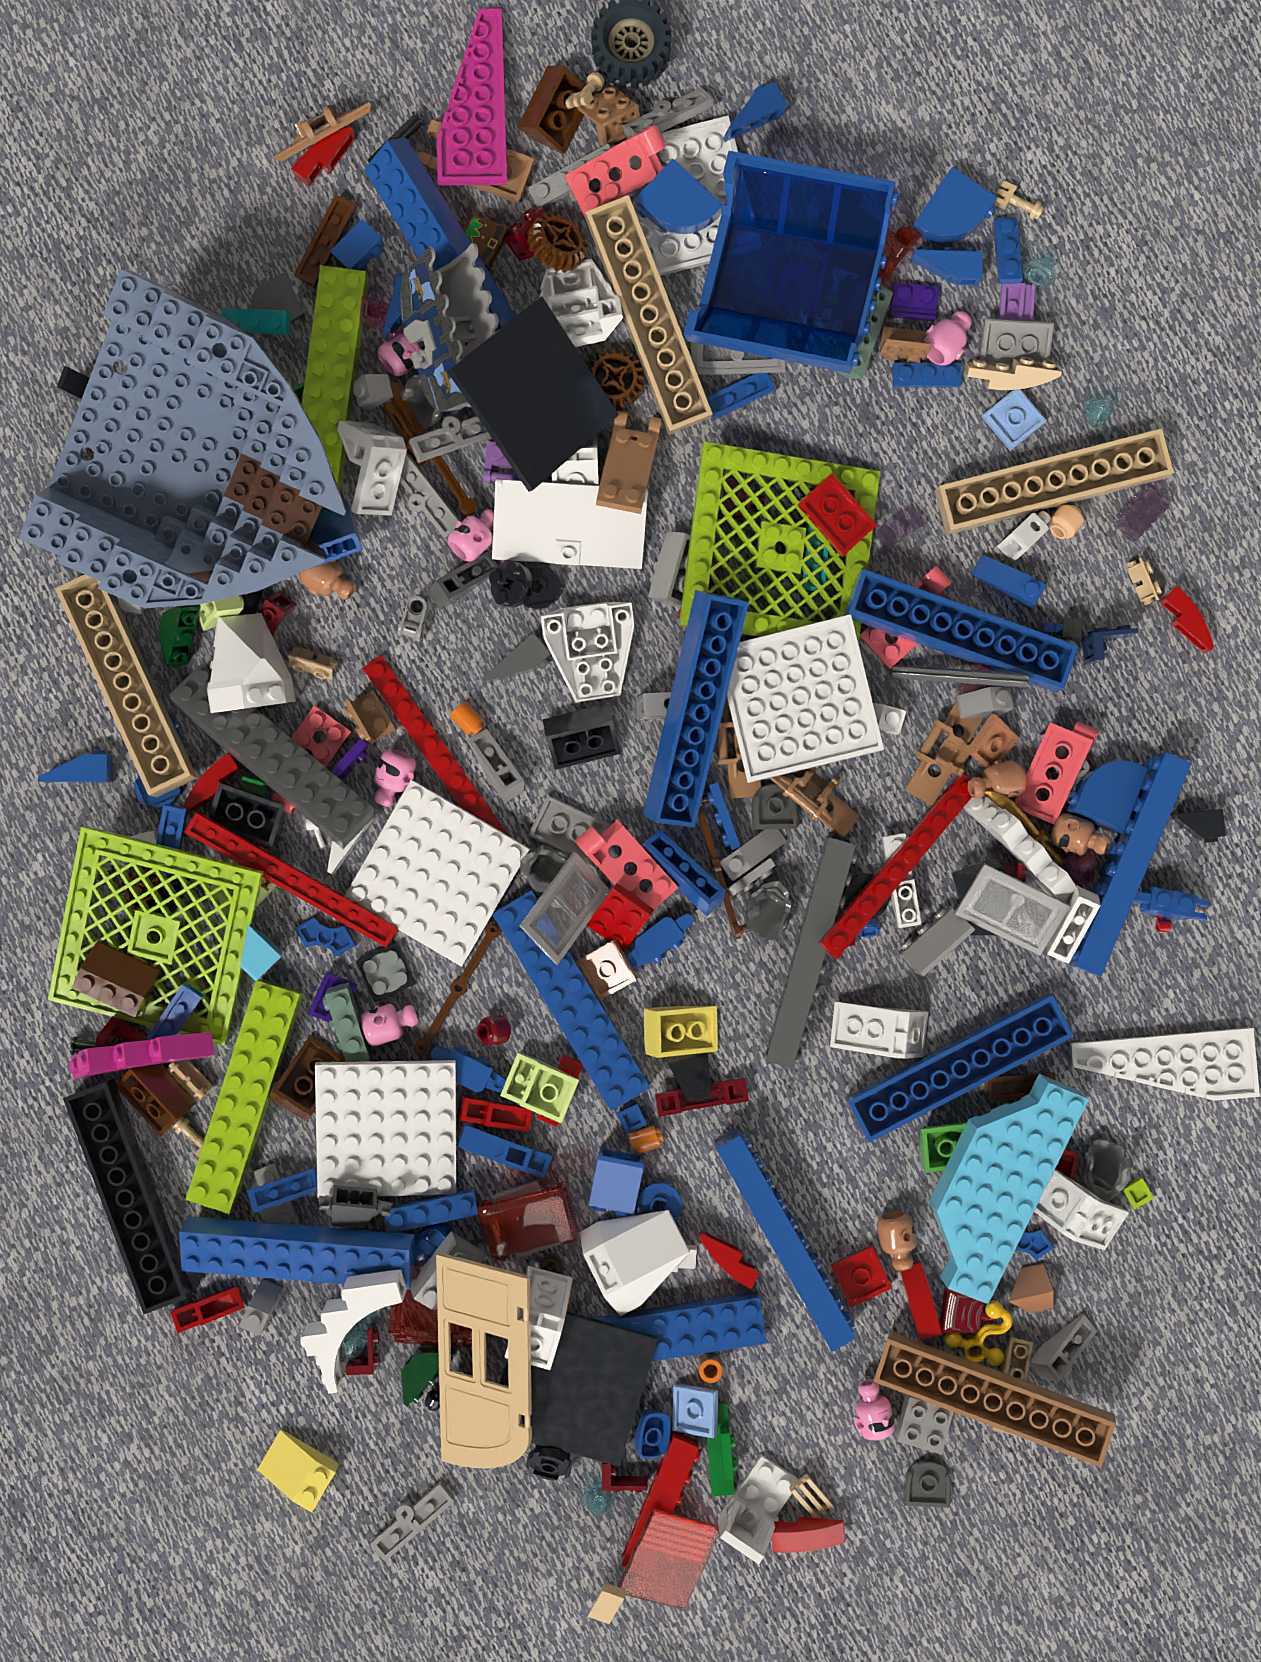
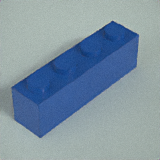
(685, 873)
(432, 1210)

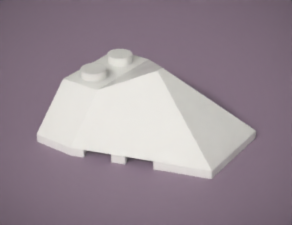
(582, 302)
(247, 666)

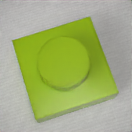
(1137, 1193)

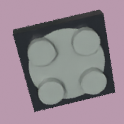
(386, 972)

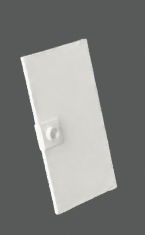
(564, 526)

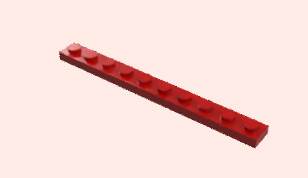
(429, 742)
(896, 867)
(291, 879)

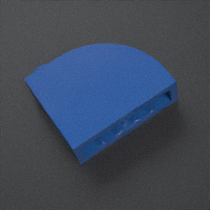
(677, 201)
(955, 209)
(336, 533)
(1108, 794)

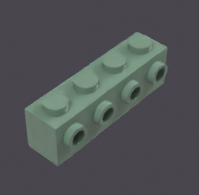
(883, 299)
(347, 1024)

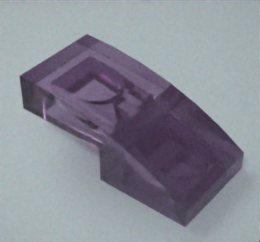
(900, 526)

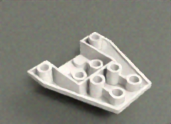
(590, 646)
(632, 1256)

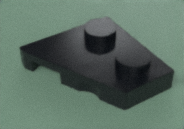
(692, 1074)

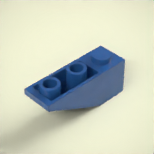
(954, 266)

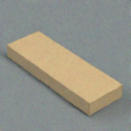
(607, 1603)

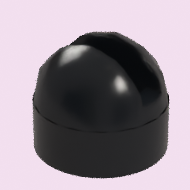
(432, 1400)

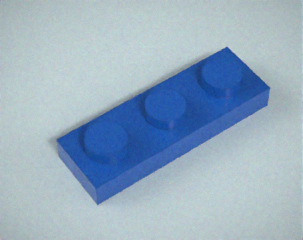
(1007, 250)
(926, 375)
(740, 394)
(722, 816)
(172, 827)
(176, 1012)
(283, 1190)

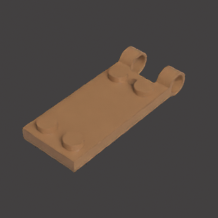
(518, 170)
(628, 465)

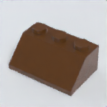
(547, 115)
(116, 979)
(155, 1096)

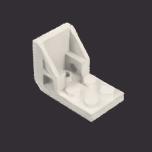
(381, 463)
(581, 467)
(879, 1030)
(1079, 1212)
(547, 1313)
(751, 1511)

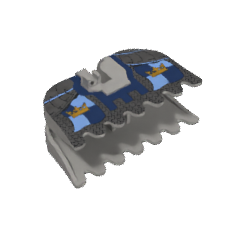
(443, 312)

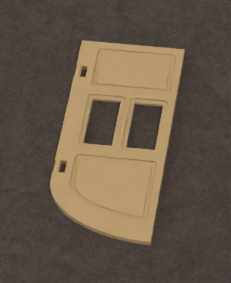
(478, 1416)

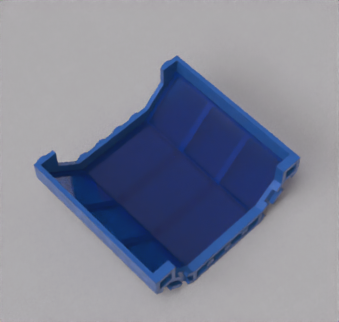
(794, 262)

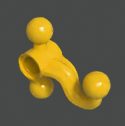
(993, 1355)

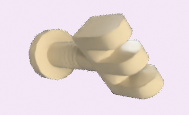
(595, 83)
(1009, 197)
(182, 1125)

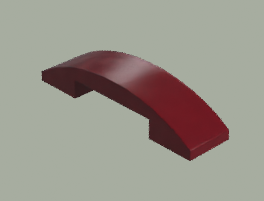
(721, 1092)

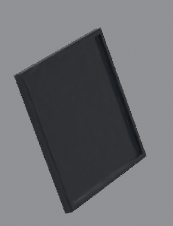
(533, 393)
(591, 1389)

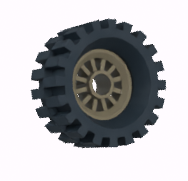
(655, 38)

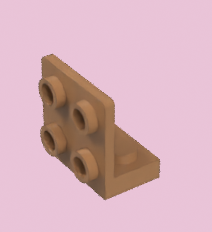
(610, 112)
(903, 344)
(370, 717)

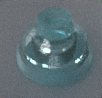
(1039, 272)
(1098, 411)
(355, 1342)
(598, 1500)

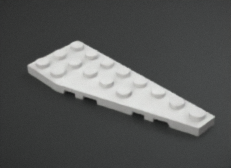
(1193, 1063)

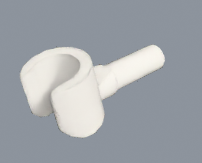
(310, 826)

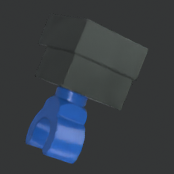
(1070, 628)

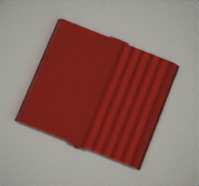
(668, 1559)

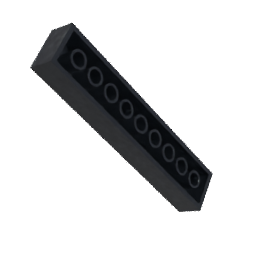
(128, 1196)

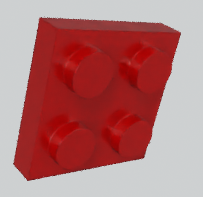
(861, 1276)

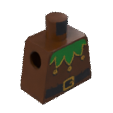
(487, 237)

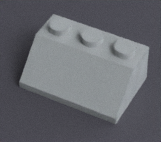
(670, 570)
(935, 941)
(425, 1282)

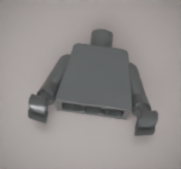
(353, 1206)

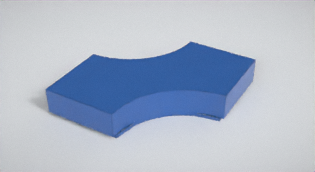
(336, 939)
(1035, 1243)

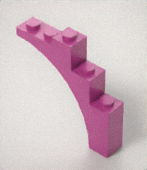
(141, 1053)

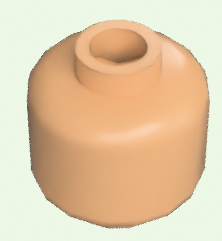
(1066, 521)

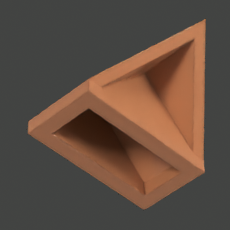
(1033, 1289)

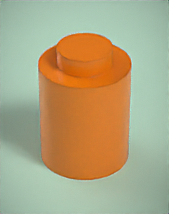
(467, 719)
(645, 1139)
(710, 1367)

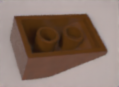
(297, 1085)

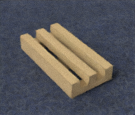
(820, 1508)

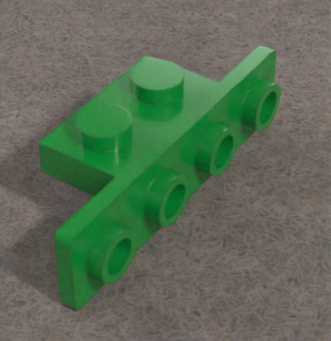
(720, 1456)

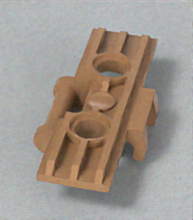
(308, 136)
(949, 757)
(737, 780)
(819, 793)

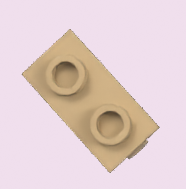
(1143, 572)
(302, 660)
(190, 1079)

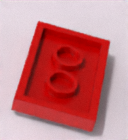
(837, 515)
(620, 916)

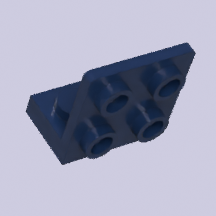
(1093, 646)

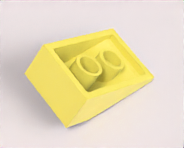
(680, 1030)
(298, 1470)

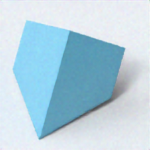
(258, 953)

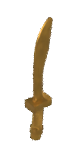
(1040, 836)

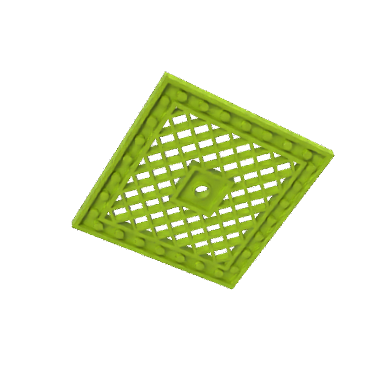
(803, 471)
(245, 882)

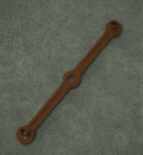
(467, 505)
(736, 929)
(424, 1045)

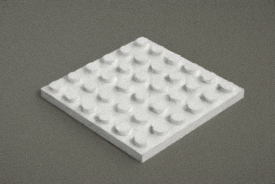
(703, 155)
(801, 700)
(437, 872)
(386, 1126)

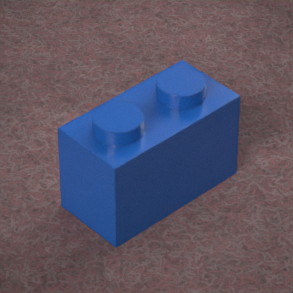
(358, 247)

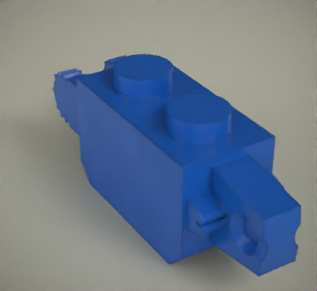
(1170, 904)
(658, 939)
(471, 1071)

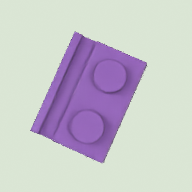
(1017, 302)

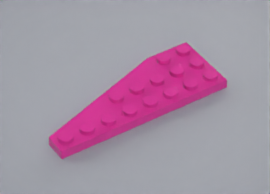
(473, 127)

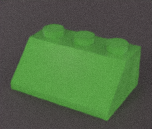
(937, 1145)

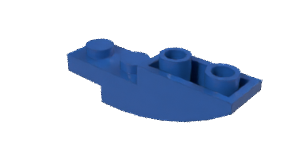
(504, 1151)

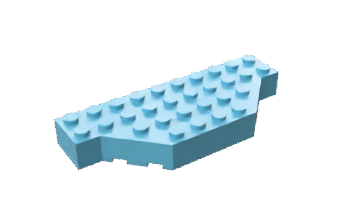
(998, 1181)

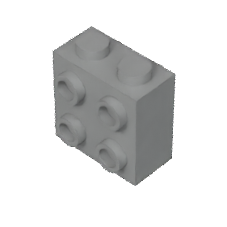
(923, 1424)

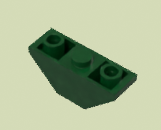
(177, 633)
(418, 1372)

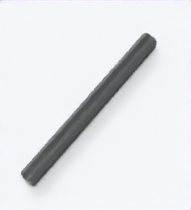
(960, 676)

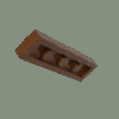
(326, 237)

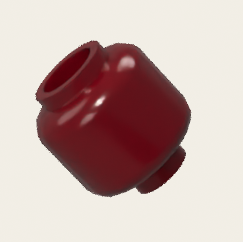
(494, 1030)

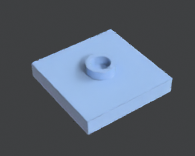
(1013, 418)
(695, 1410)

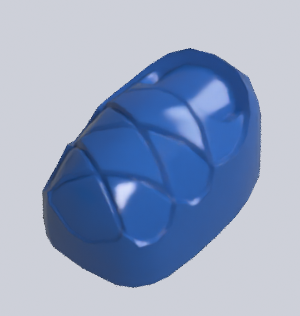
(428, 1241)
(652, 1434)

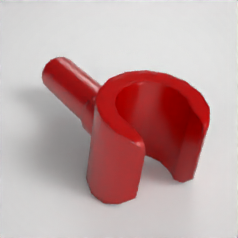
(1162, 925)

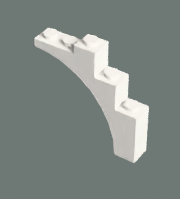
(1024, 848)
(359, 1298)

